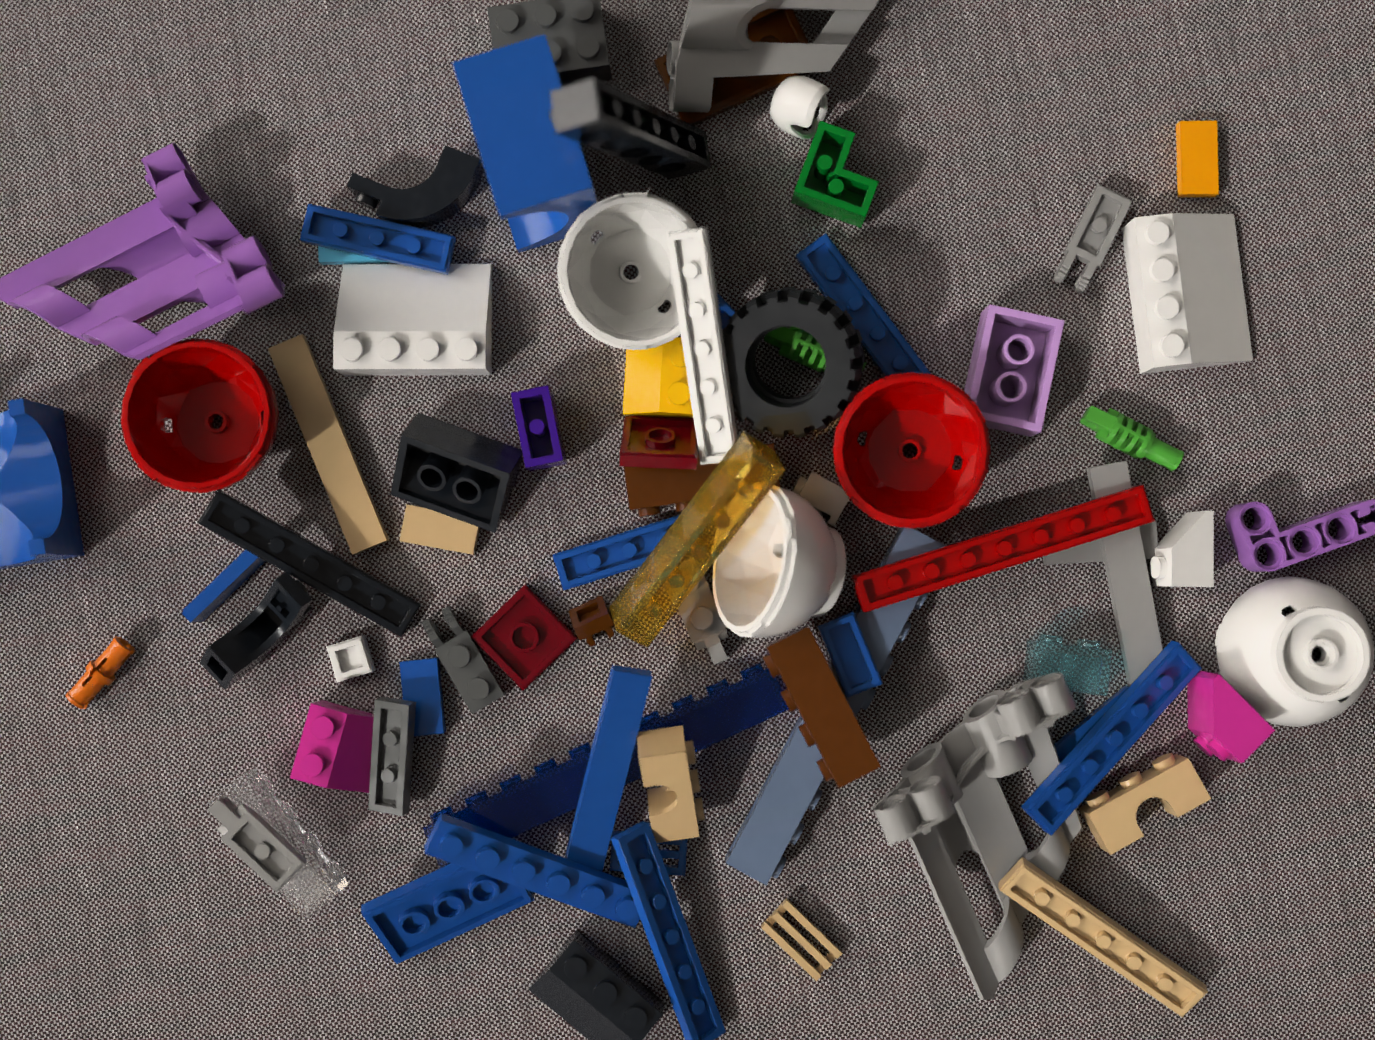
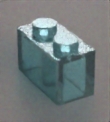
(1083, 666)

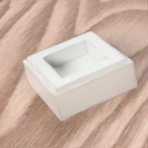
(350, 658)

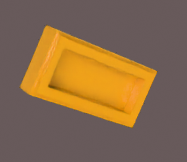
(1197, 159)

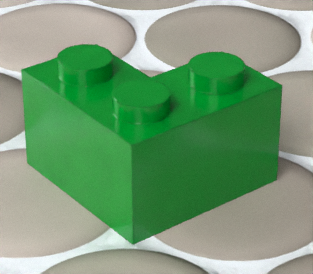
(829, 187)

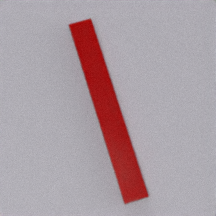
(1002, 548)

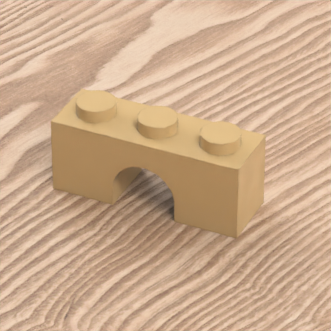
(665, 763)
(1113, 813)

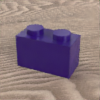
(538, 428)

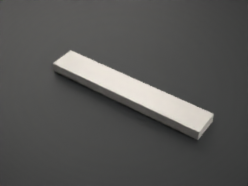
(702, 342)

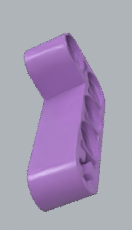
(1312, 530)

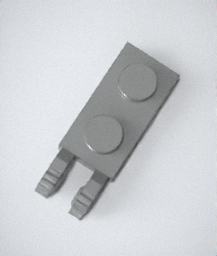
(1093, 235)

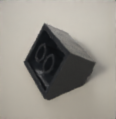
(455, 472)
(596, 993)

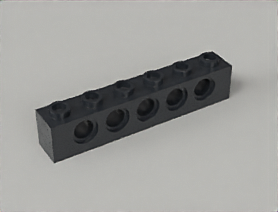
(628, 129)

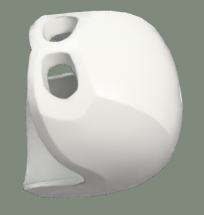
(796, 104)

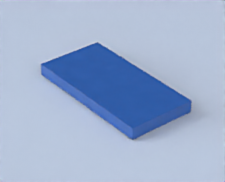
(439, 909)

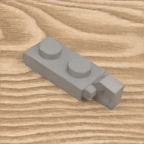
(703, 621)
(256, 842)

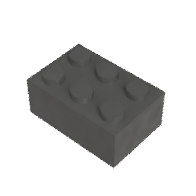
(572, 31)

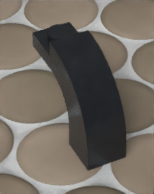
(429, 202)
(259, 633)

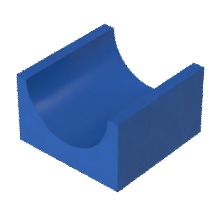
(531, 169)

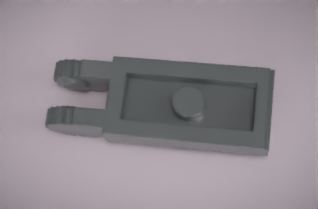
(465, 663)

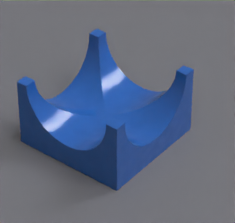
(36, 487)

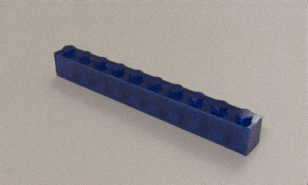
(557, 786)

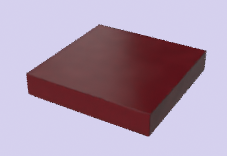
(658, 443)
(524, 637)

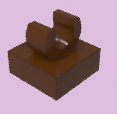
(591, 619)

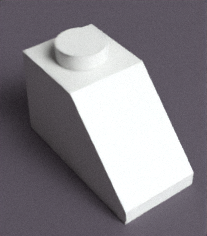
(1186, 553)

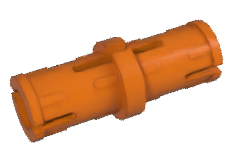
(100, 672)

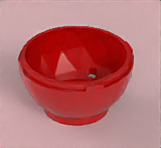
(191, 387)
(939, 423)

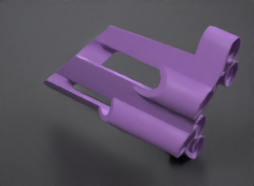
(176, 250)

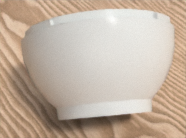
(593, 279)
(769, 592)
(1271, 658)

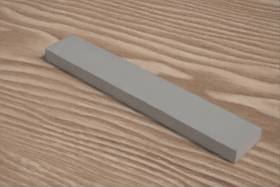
(1127, 579)

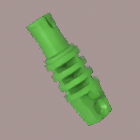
(798, 346)
(1131, 437)

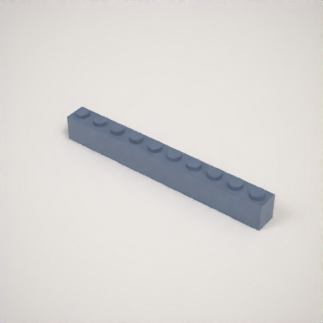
(795, 774)

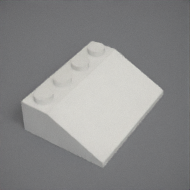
(1186, 291)
(413, 321)

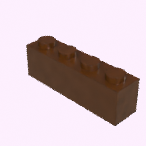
(663, 487)
(822, 705)

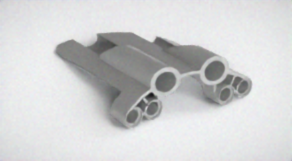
(718, 45)
(956, 805)

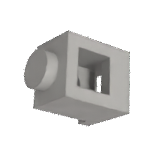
(823, 495)

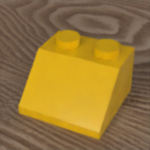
(657, 382)

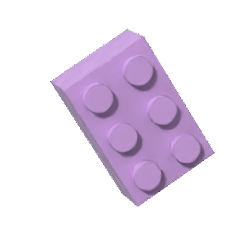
(1013, 368)

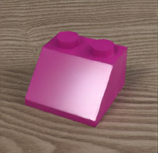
(1223, 719)
(335, 748)

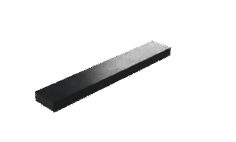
(309, 562)

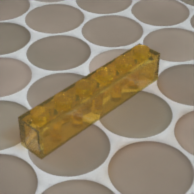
(696, 539)

